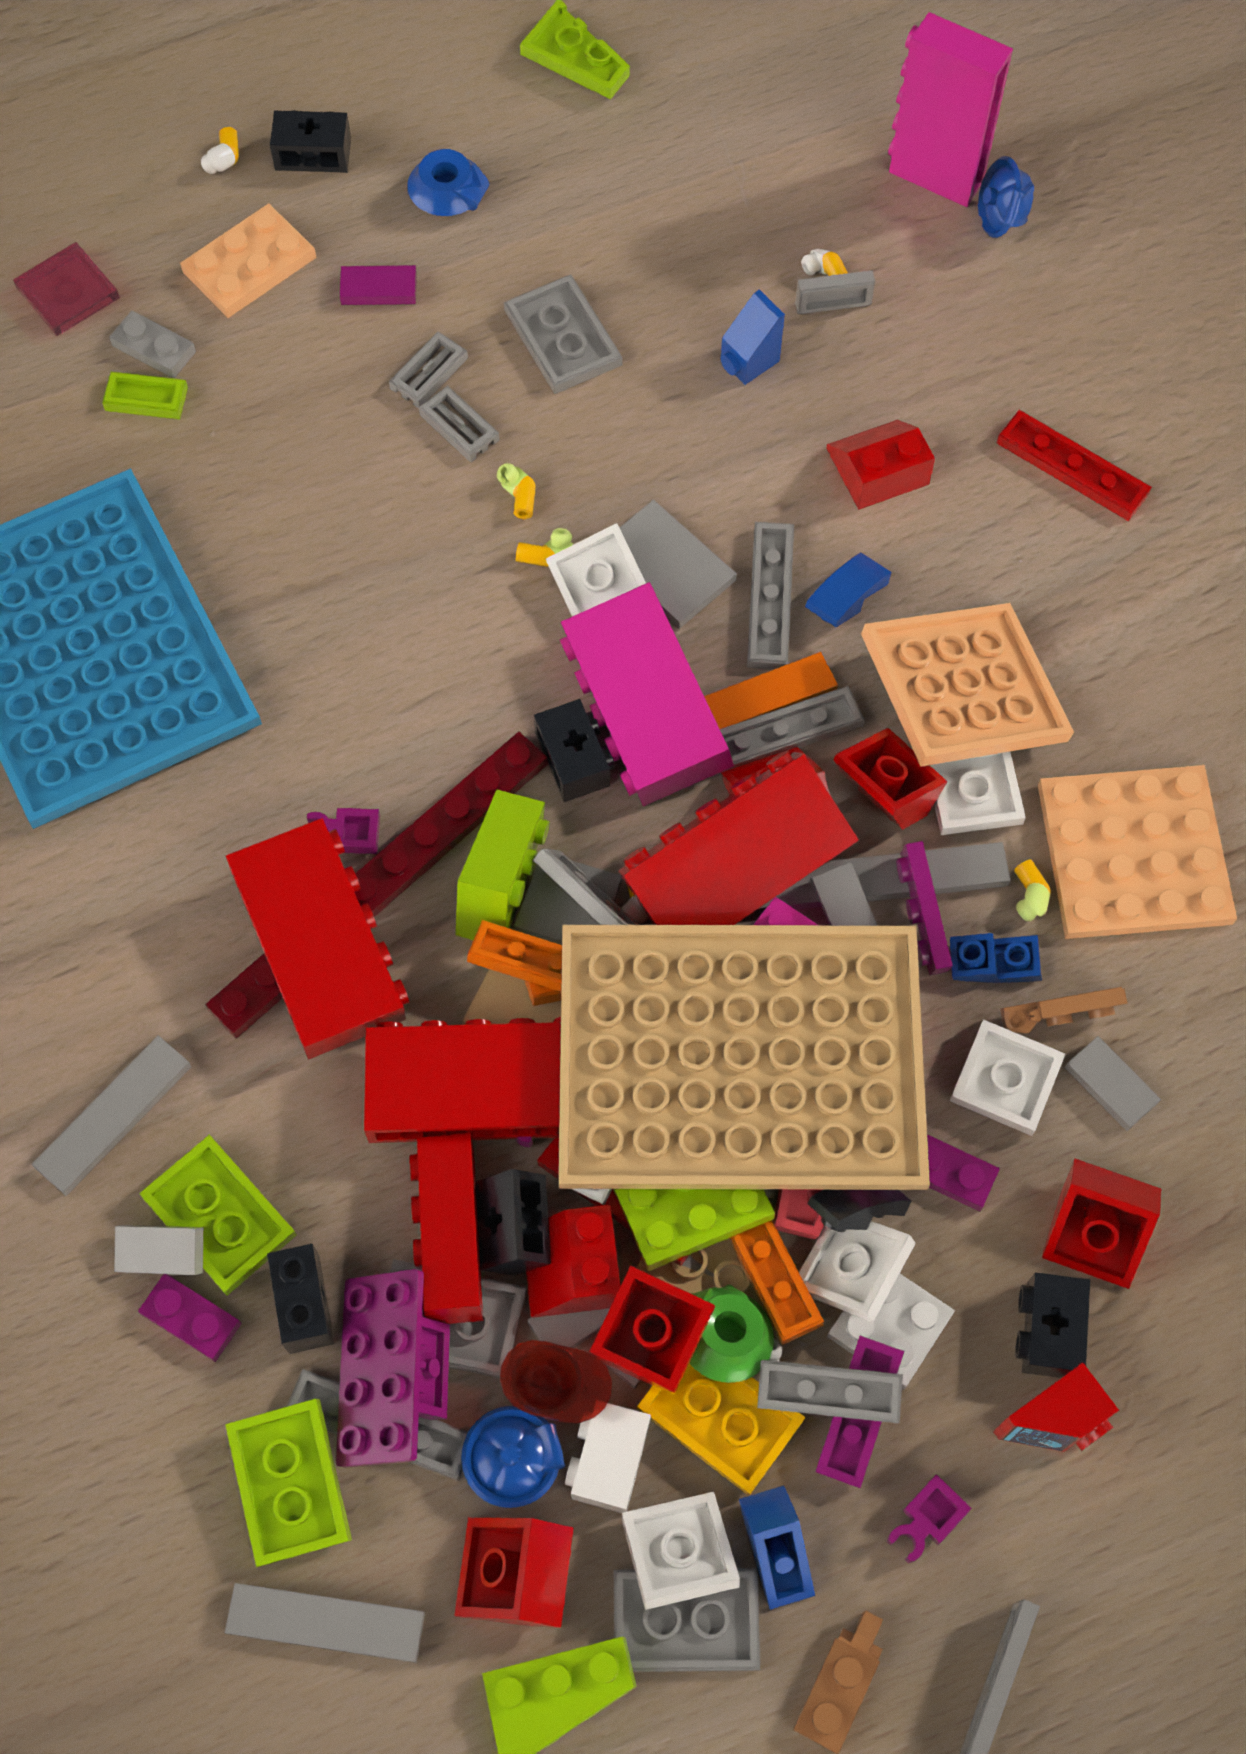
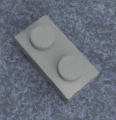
(152, 344)

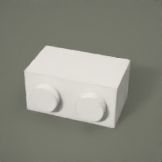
(609, 1458)

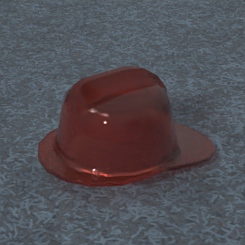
(555, 1381)

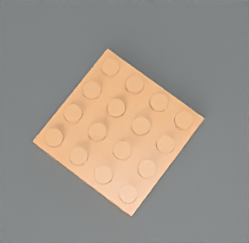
(966, 684)
(1136, 852)

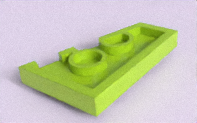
(573, 52)
(553, 1694)

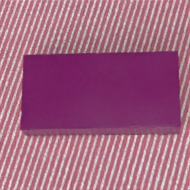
(378, 285)

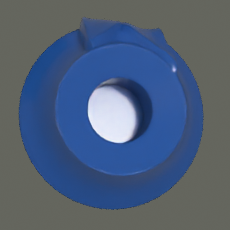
(446, 183)
(1004, 197)
(511, 1457)

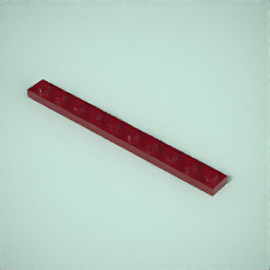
(396, 866)

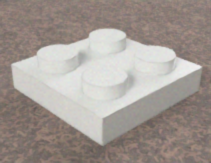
(595, 570)
(979, 794)
(1007, 1077)
(856, 1267)
(907, 1320)
(680, 1550)

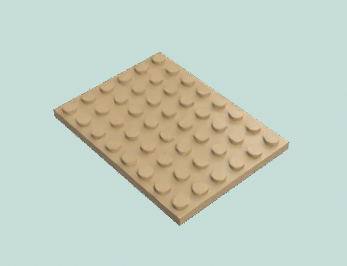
(741, 1058)

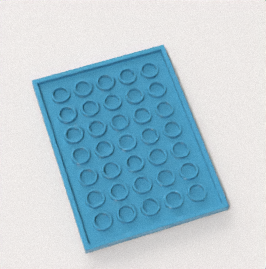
(104, 653)

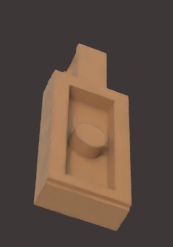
(1059, 1010)
(841, 1685)

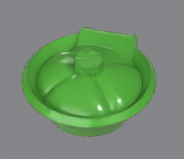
(734, 1337)

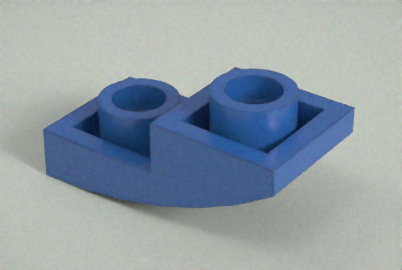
(845, 590)
(995, 960)

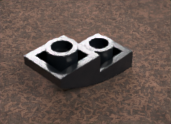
(856, 1208)

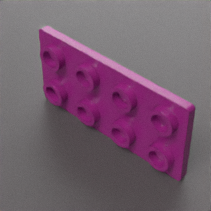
(389, 1369)

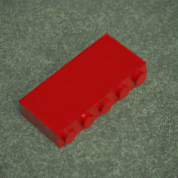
(740, 848)
(317, 936)
(462, 1080)

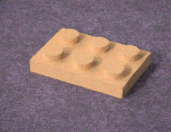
(248, 260)

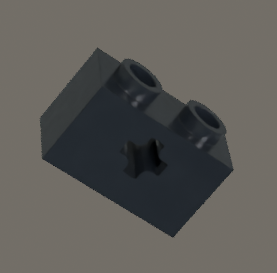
(310, 141)
(573, 771)
(513, 1222)
(300, 1298)
(1068, 1304)

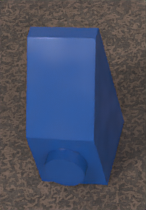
(753, 339)
(777, 1546)

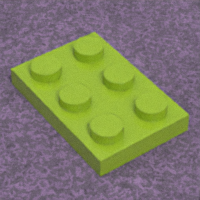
(235, 1216)
(687, 1220)
(288, 1482)

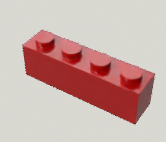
(447, 1228)

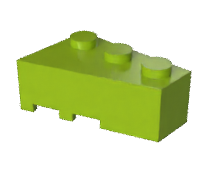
(499, 862)

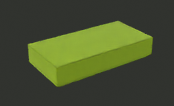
(145, 395)

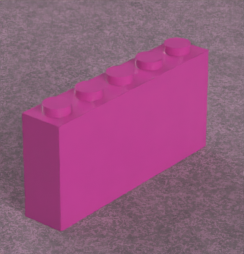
(948, 108)
(645, 695)

